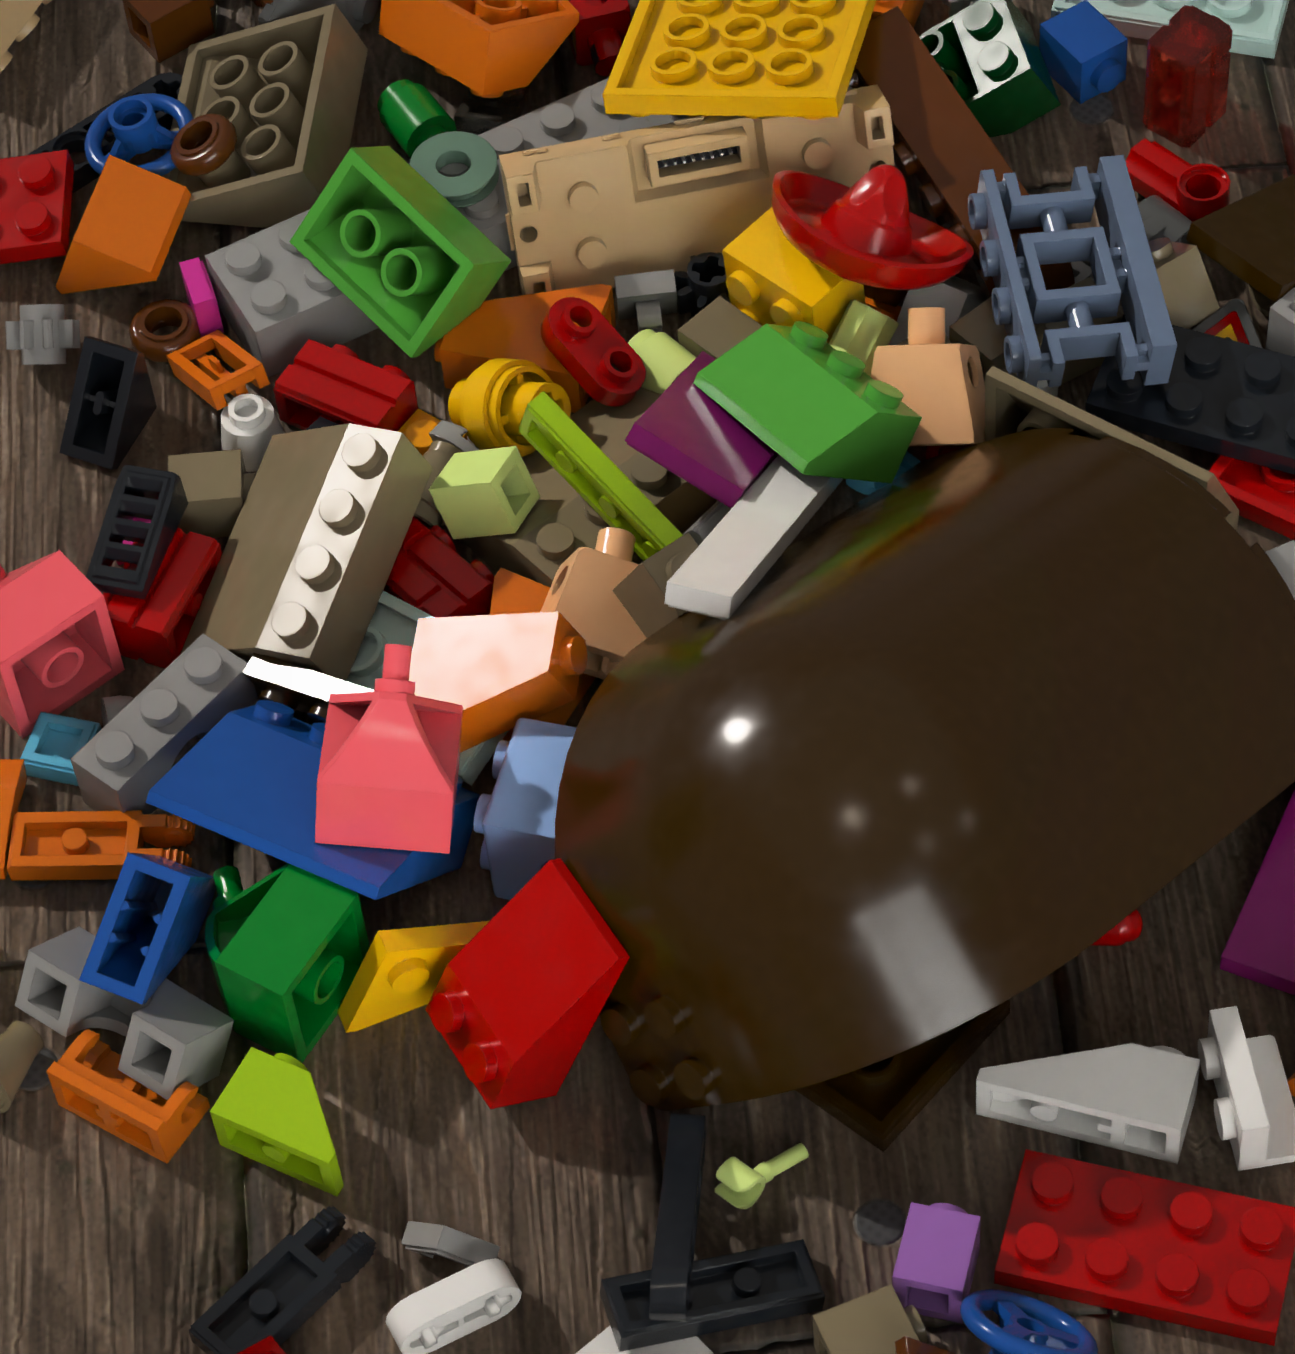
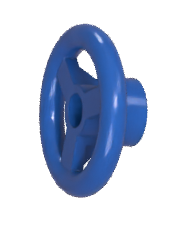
(136, 130)
(1025, 1325)

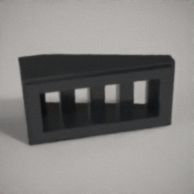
(144, 495)

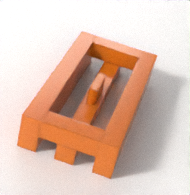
(208, 376)

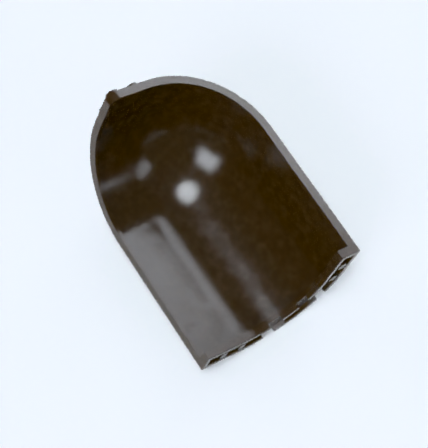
(923, 761)

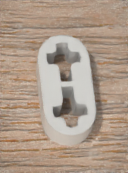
(453, 1307)

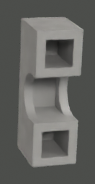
(148, 733)
(166, 1038)

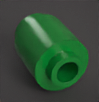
(412, 114)

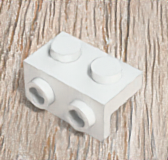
(1252, 1092)

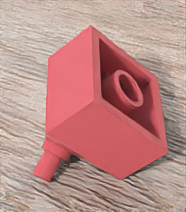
(52, 640)
(389, 765)

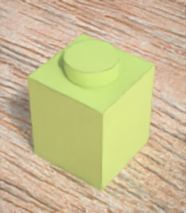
(484, 492)

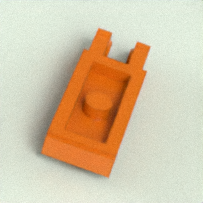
(91, 843)

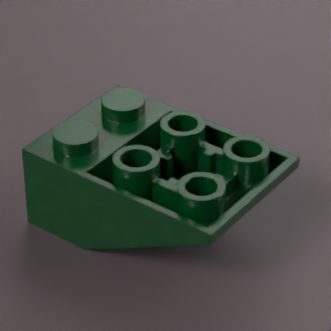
(994, 65)

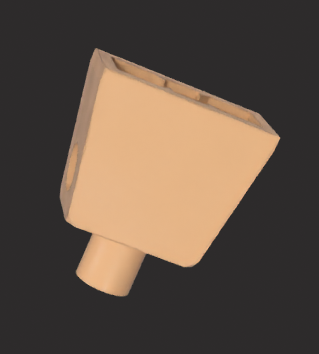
(937, 381)
(587, 600)

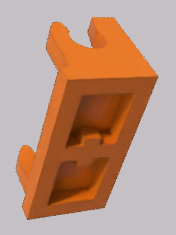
(93, 1088)

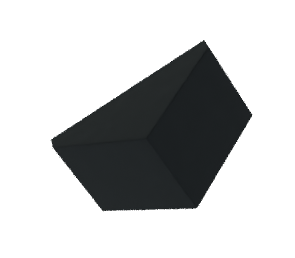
(107, 404)

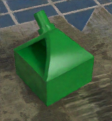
(284, 954)

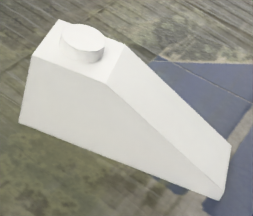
(1105, 1096)

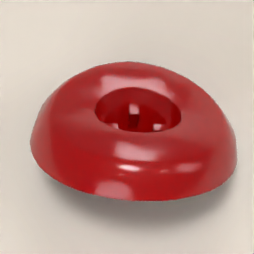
(866, 230)

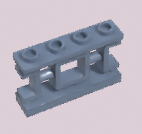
(1119, 265)

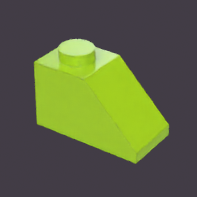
(277, 1120)

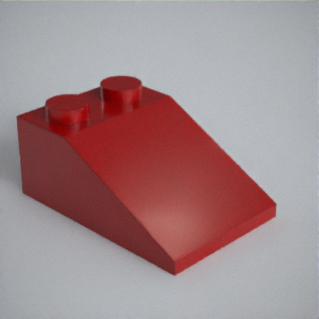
(528, 989)

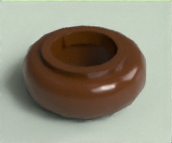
(203, 144)
(161, 314)

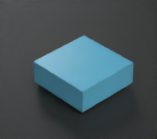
(53, 744)

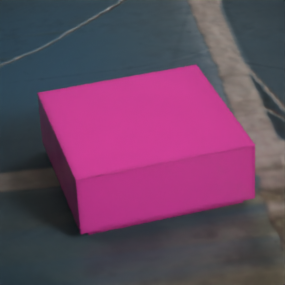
(201, 296)

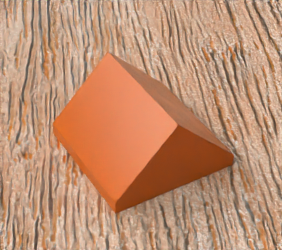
(123, 229)

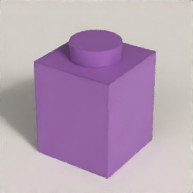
(937, 1259)

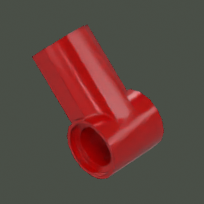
(1186, 187)

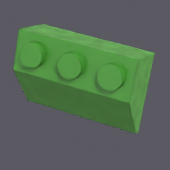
(398, 248)
(812, 403)

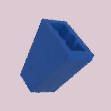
(147, 925)

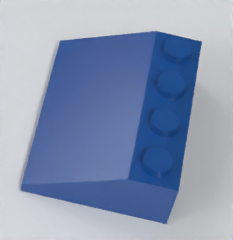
(259, 787)

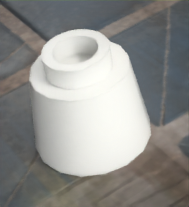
(249, 426)

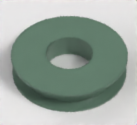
(458, 148)

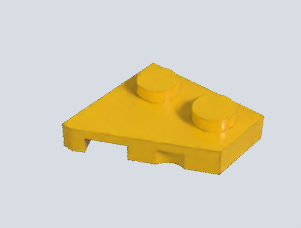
(401, 971)

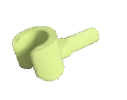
(744, 1185)

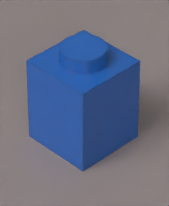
(1083, 51)

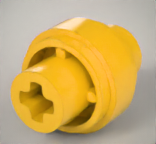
(495, 400)

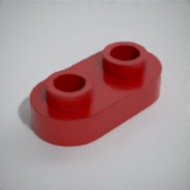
(591, 350)

